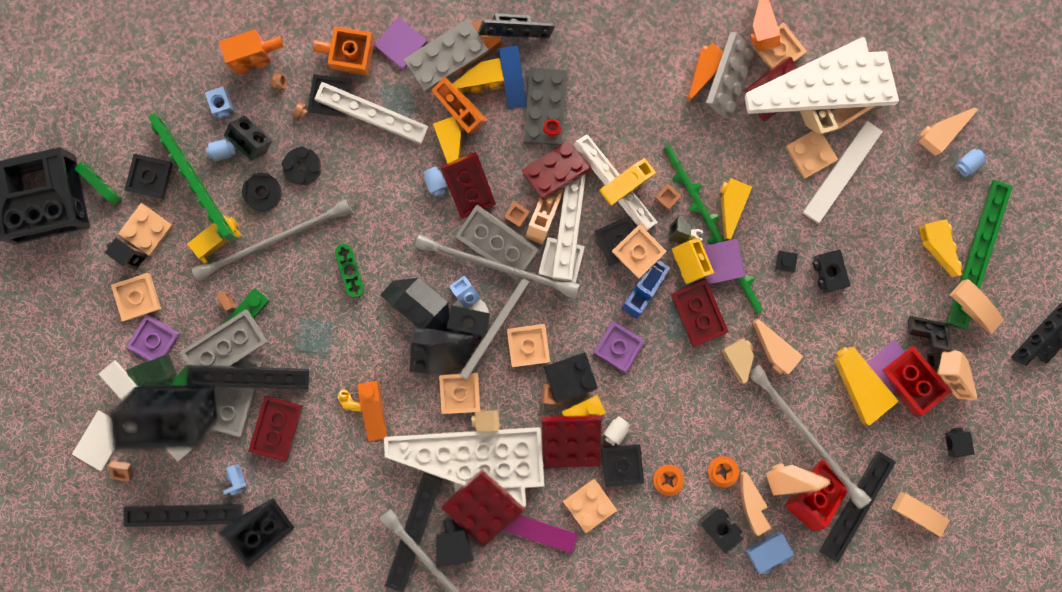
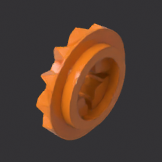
(731, 476)
(677, 481)

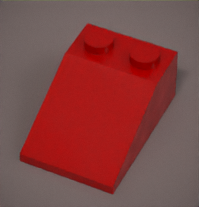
(916, 382)
(818, 507)

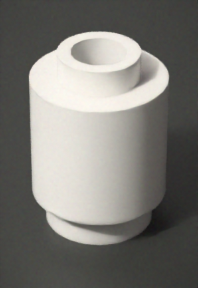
(616, 431)

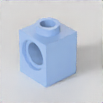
(214, 97)

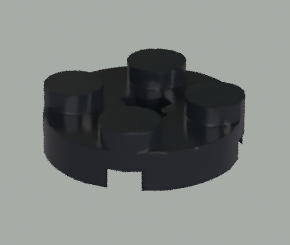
(302, 155)
(254, 183)

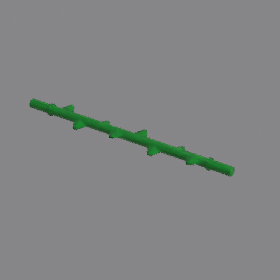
(709, 219)

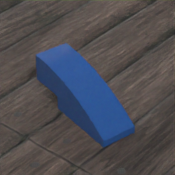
(512, 77)
(645, 289)

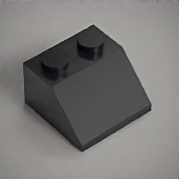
(570, 377)

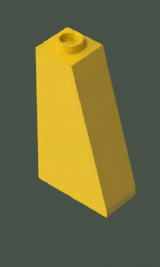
(864, 387)

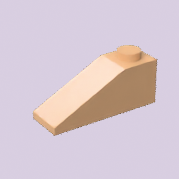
(942, 133)
(543, 218)
(777, 350)
(957, 375)
(793, 480)

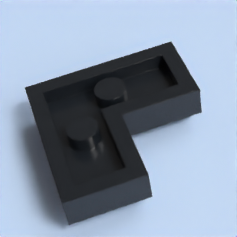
(935, 331)

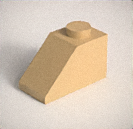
(820, 120)
(740, 358)
(486, 420)

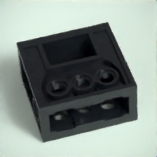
(44, 209)
(162, 418)

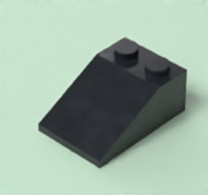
(439, 351)
(256, 532)

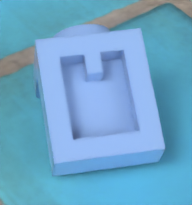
(464, 292)
(235, 477)

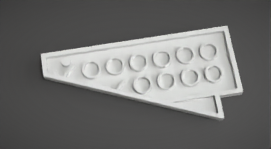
(836, 80)
(506, 455)

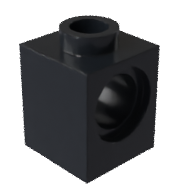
(959, 442)

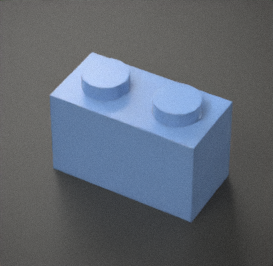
(769, 553)

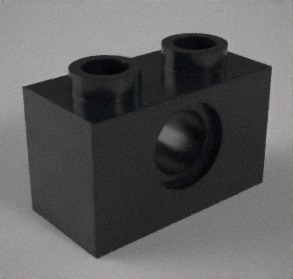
(125, 253)
(836, 263)
(459, 314)
(727, 540)

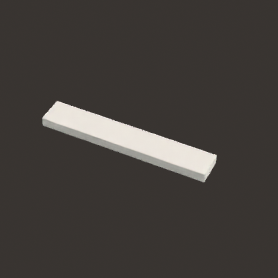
(371, 113)
(842, 172)
(607, 173)
(568, 230)
(121, 384)

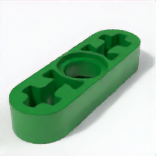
(95, 180)
(340, 259)

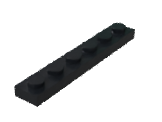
(247, 377)
(181, 515)
(852, 516)
(415, 529)

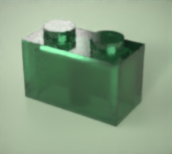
(153, 371)

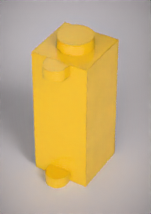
(209, 241)

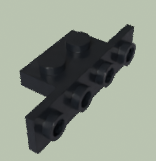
(515, 26)
(1044, 341)

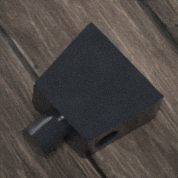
(452, 546)

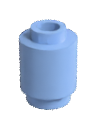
(221, 150)
(971, 162)
(435, 181)

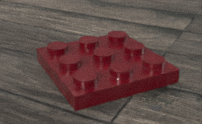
(571, 441)
(482, 508)

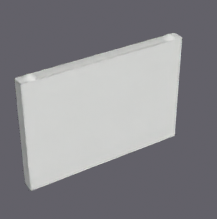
(96, 444)

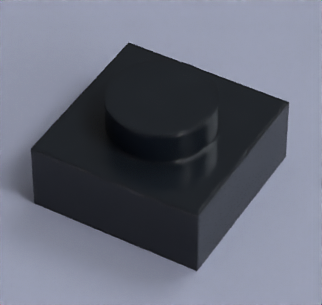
(786, 261)

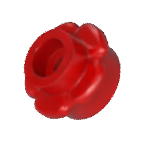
(552, 123)

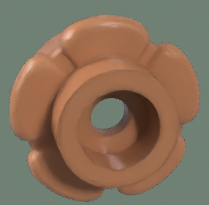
(276, 81)
(299, 111)

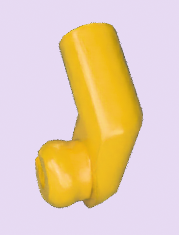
(347, 402)

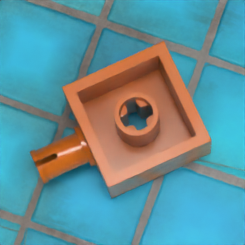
(345, 41)
(248, 51)

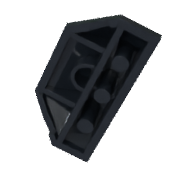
(418, 303)

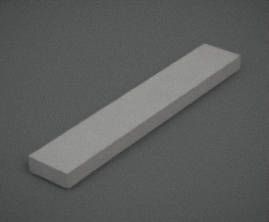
(494, 329)

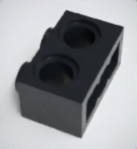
(247, 138)

